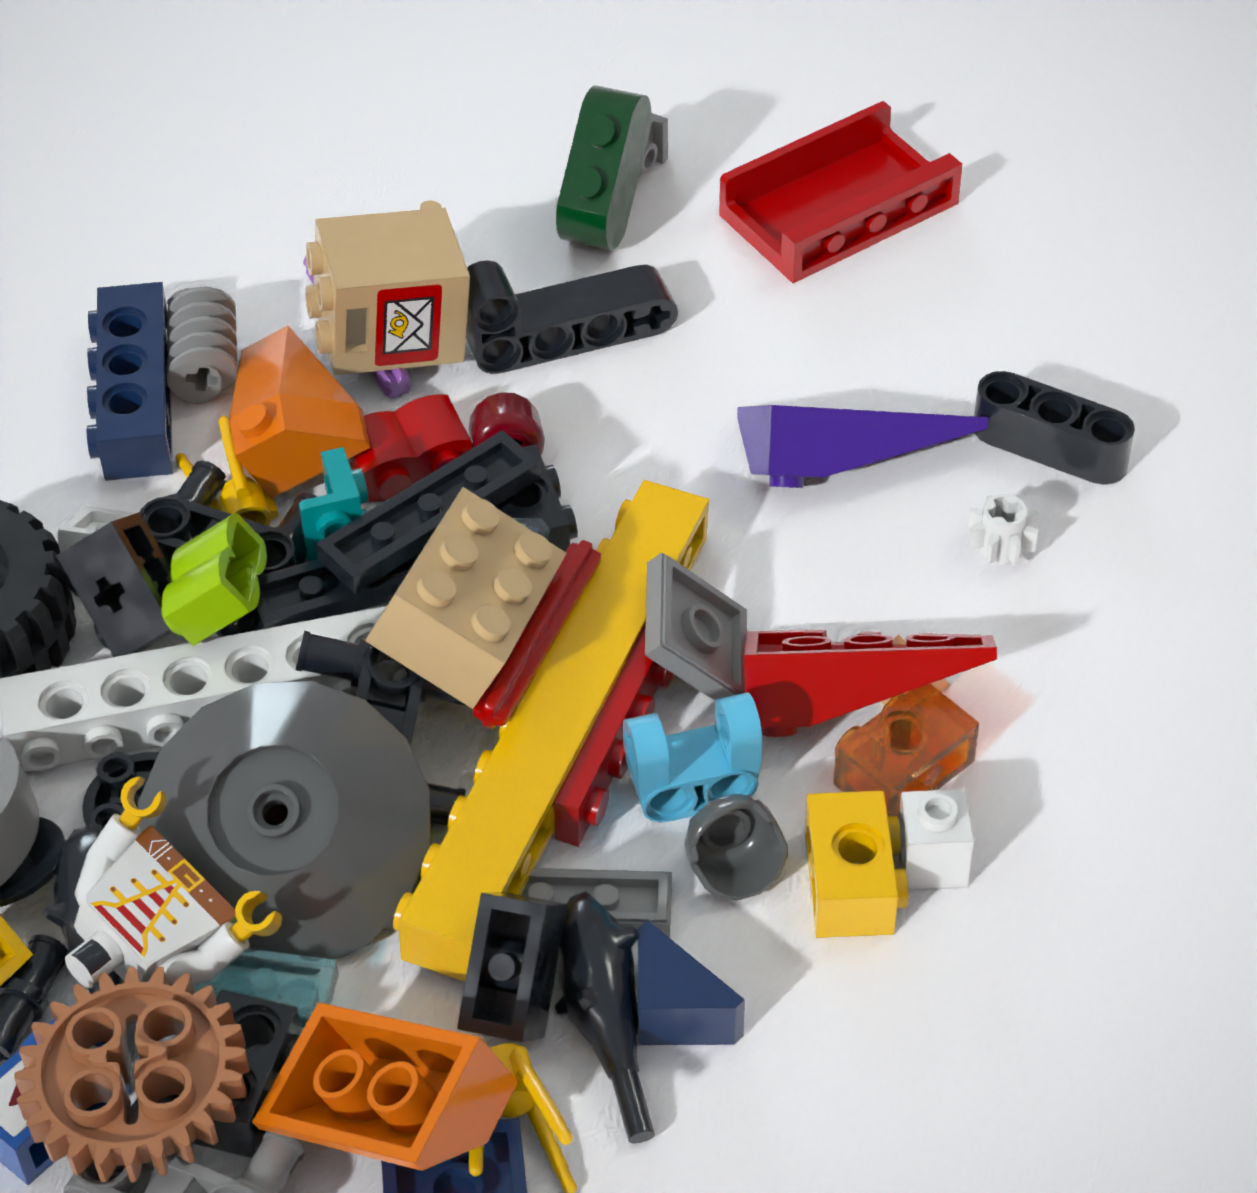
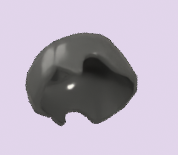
(735, 847)

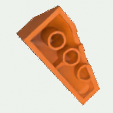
(289, 412)

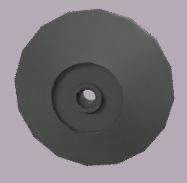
(351, 822)

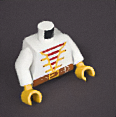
(153, 908)

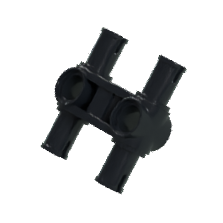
(187, 514)
(392, 699)

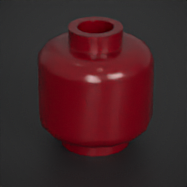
(507, 413)

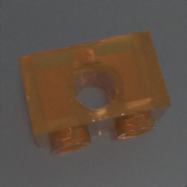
(907, 747)

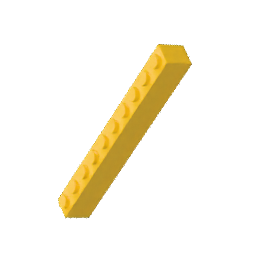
(510, 811)

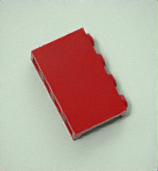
(835, 193)

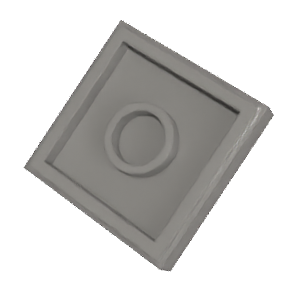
(694, 629)

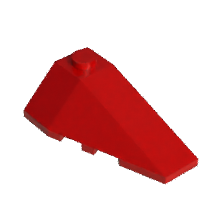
(809, 679)

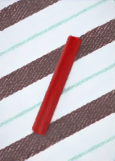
(539, 635)

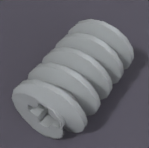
(201, 343)

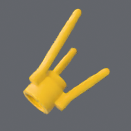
(240, 492)
(532, 1098)

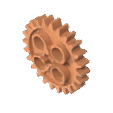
(68, 1078)

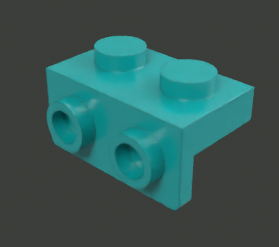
(340, 505)

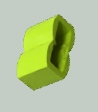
(214, 579)

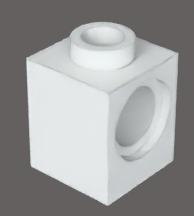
(935, 839)

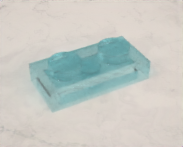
(280, 979)

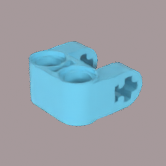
(690, 768)

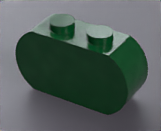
(603, 167)

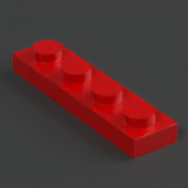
(602, 757)

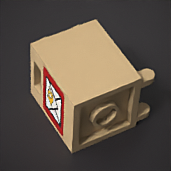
(388, 290)

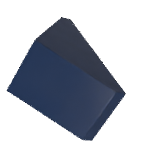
(682, 998)

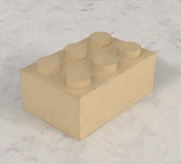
(467, 598)

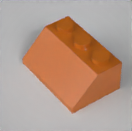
(387, 1089)

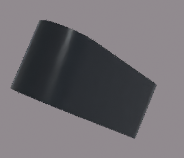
(1054, 427)

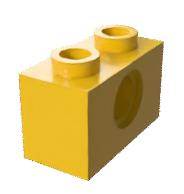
(846, 895)

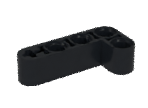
(561, 319)

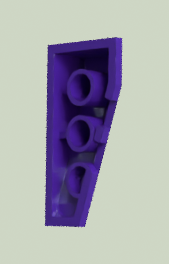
(828, 441)

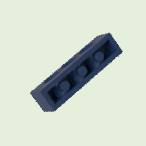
(131, 382)

